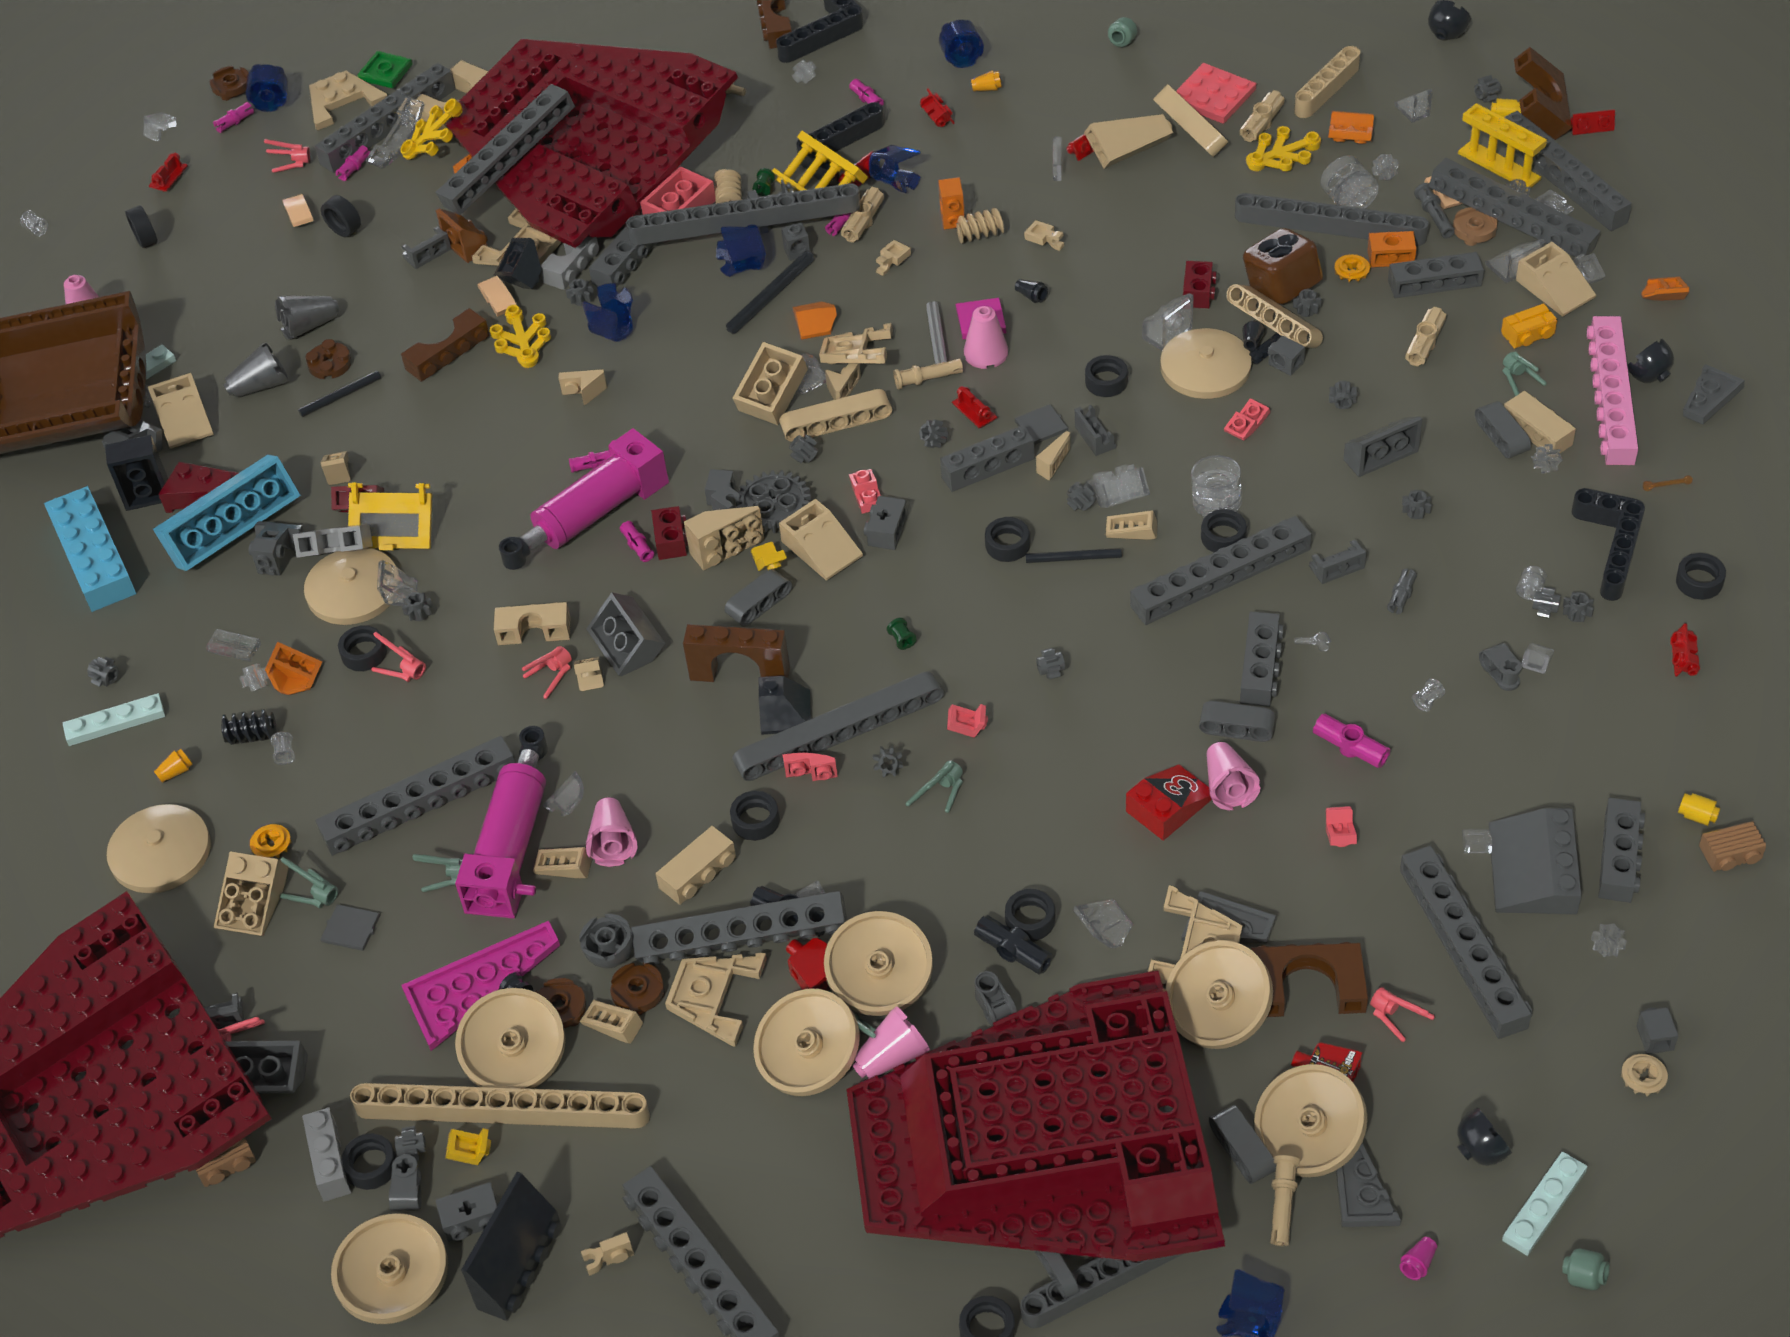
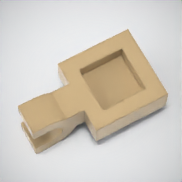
(1042, 233)
(892, 253)
(611, 1251)

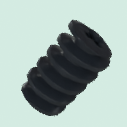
(248, 727)

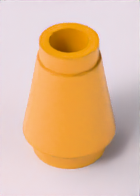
(987, 82)
(173, 766)

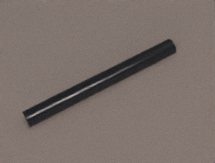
(364, 381)
(1073, 555)

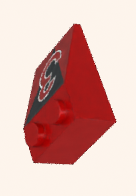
(1167, 800)

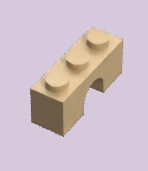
(514, 621)

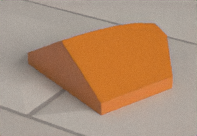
(1665, 289)
(815, 319)
(291, 670)

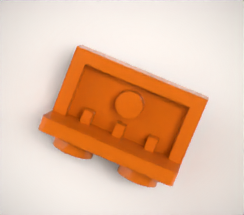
(1351, 126)

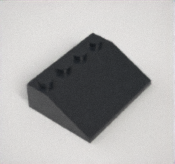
(510, 1249)

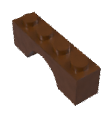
(771, 23)
(426, 359)

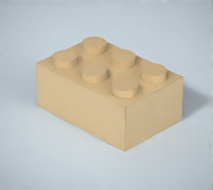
(770, 383)

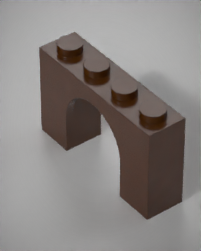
(1548, 101)
(705, 643)
(1339, 962)

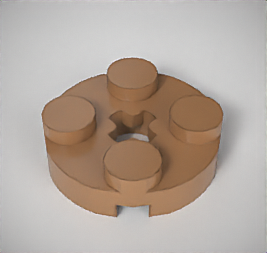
(1484, 227)

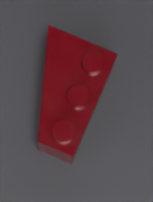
(189, 484)

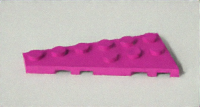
(448, 992)

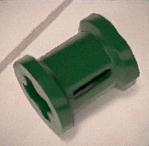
(763, 182)
(901, 633)

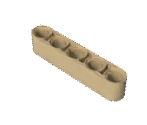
(1327, 82)
(1190, 120)
(1265, 313)
(836, 414)

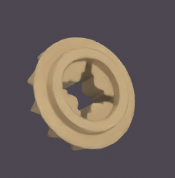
(1637, 1065)

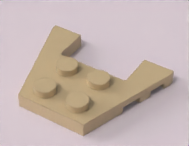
(338, 91)
(544, 244)
(852, 349)
(1203, 927)
(702, 988)

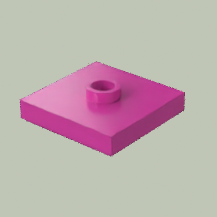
(966, 309)

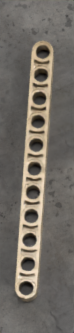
(511, 1112)

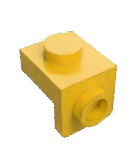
(767, 557)
(467, 1146)

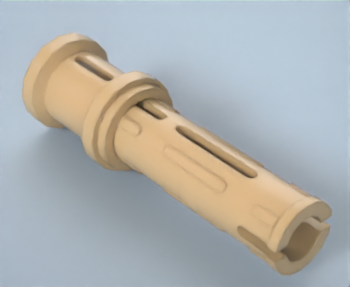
(918, 374)
(1284, 1186)

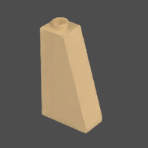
(1124, 138)

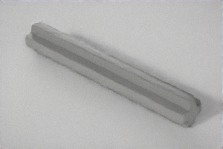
(936, 332)

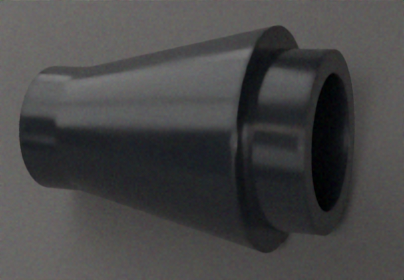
(1032, 290)
(1252, 334)

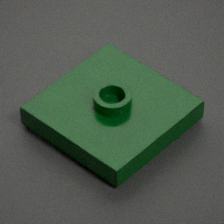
(385, 69)

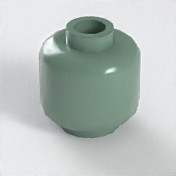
(1122, 32)
(1586, 1269)

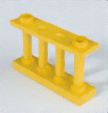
(1508, 132)
(822, 155)

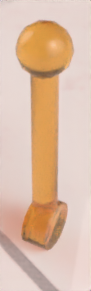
(1647, 485)

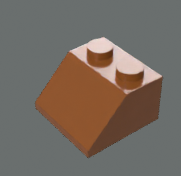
(462, 234)

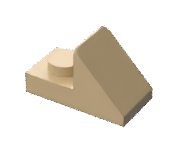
(587, 383)
(842, 384)
(336, 468)
(589, 673)

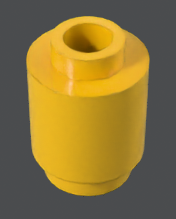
(1505, 106)
(1699, 809)

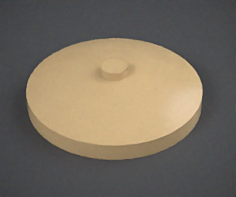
(1205, 363)
(345, 587)
(158, 848)
(878, 963)
(1219, 994)
(510, 1040)
(806, 1042)
(1313, 1117)
(389, 1268)

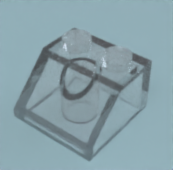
(1169, 321)

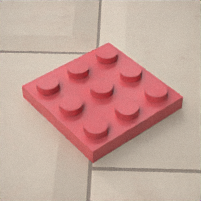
(1215, 92)

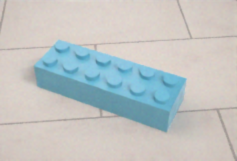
(226, 512)
(90, 549)

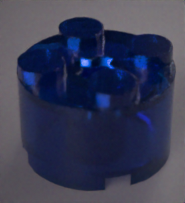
(961, 43)
(266, 87)

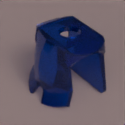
(890, 171)
(740, 249)
(614, 315)
(1252, 1307)

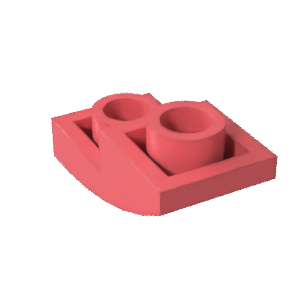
(1248, 420)
(865, 489)
(820, 766)

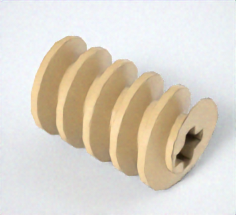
(727, 186)
(979, 224)

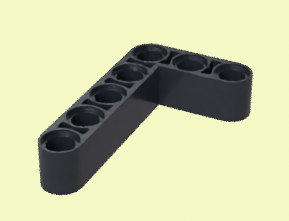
(842, 21)
(843, 133)
(1625, 516)

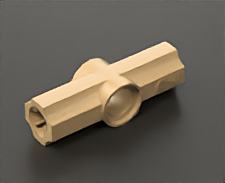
(1262, 116)
(863, 217)
(1425, 336)

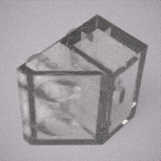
(1119, 486)

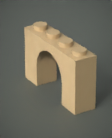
(464, 78)

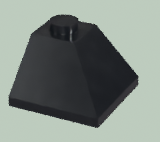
(520, 264)
(782, 704)

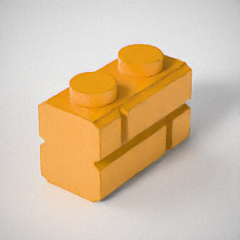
(1529, 326)

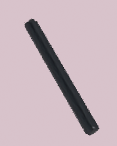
(769, 292)

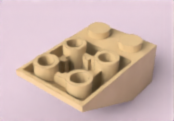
(1554, 279)
(180, 410)
(722, 534)
(819, 539)
(250, 893)

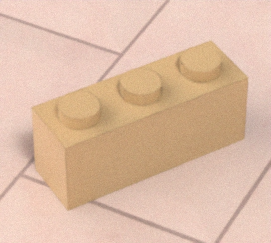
(1540, 422)
(696, 865)

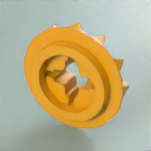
(1352, 261)
(277, 834)

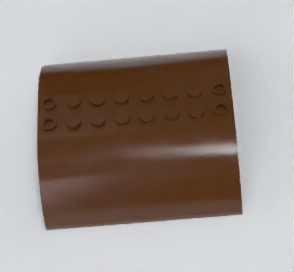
(71, 371)

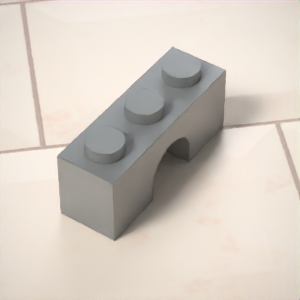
(562, 270)
(332, 540)
(325, 1154)

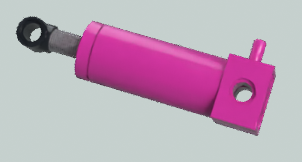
(633, 468)
(490, 877)

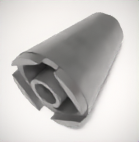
(304, 313)
(256, 373)

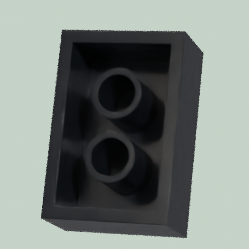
(136, 471)

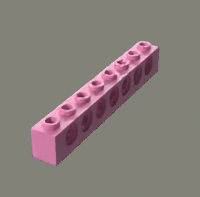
(1612, 391)

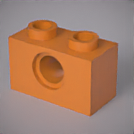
(950, 201)
(1391, 248)

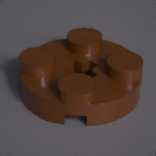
(222, 87)
(318, 359)
(571, 996)
(642, 1000)

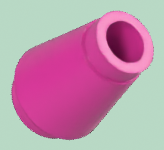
(1418, 1259)

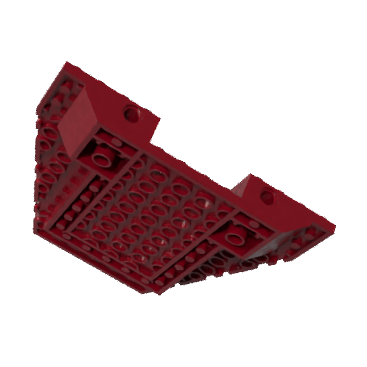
(637, 94)
(72, 1015)
(1085, 1190)

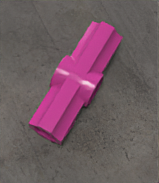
(1351, 740)

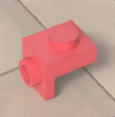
(967, 721)
(1340, 826)

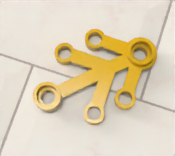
(413, 147)
(1258, 160)
(526, 355)

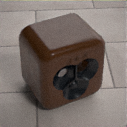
(1282, 265)

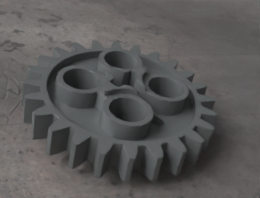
(775, 496)

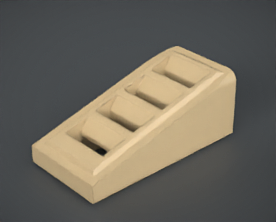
(1050, 458)
(1145, 530)
(577, 868)
(626, 1028)

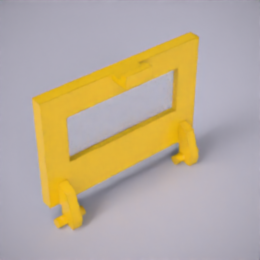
(393, 518)

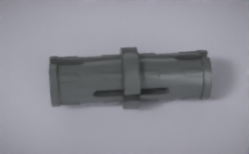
(1402, 591)

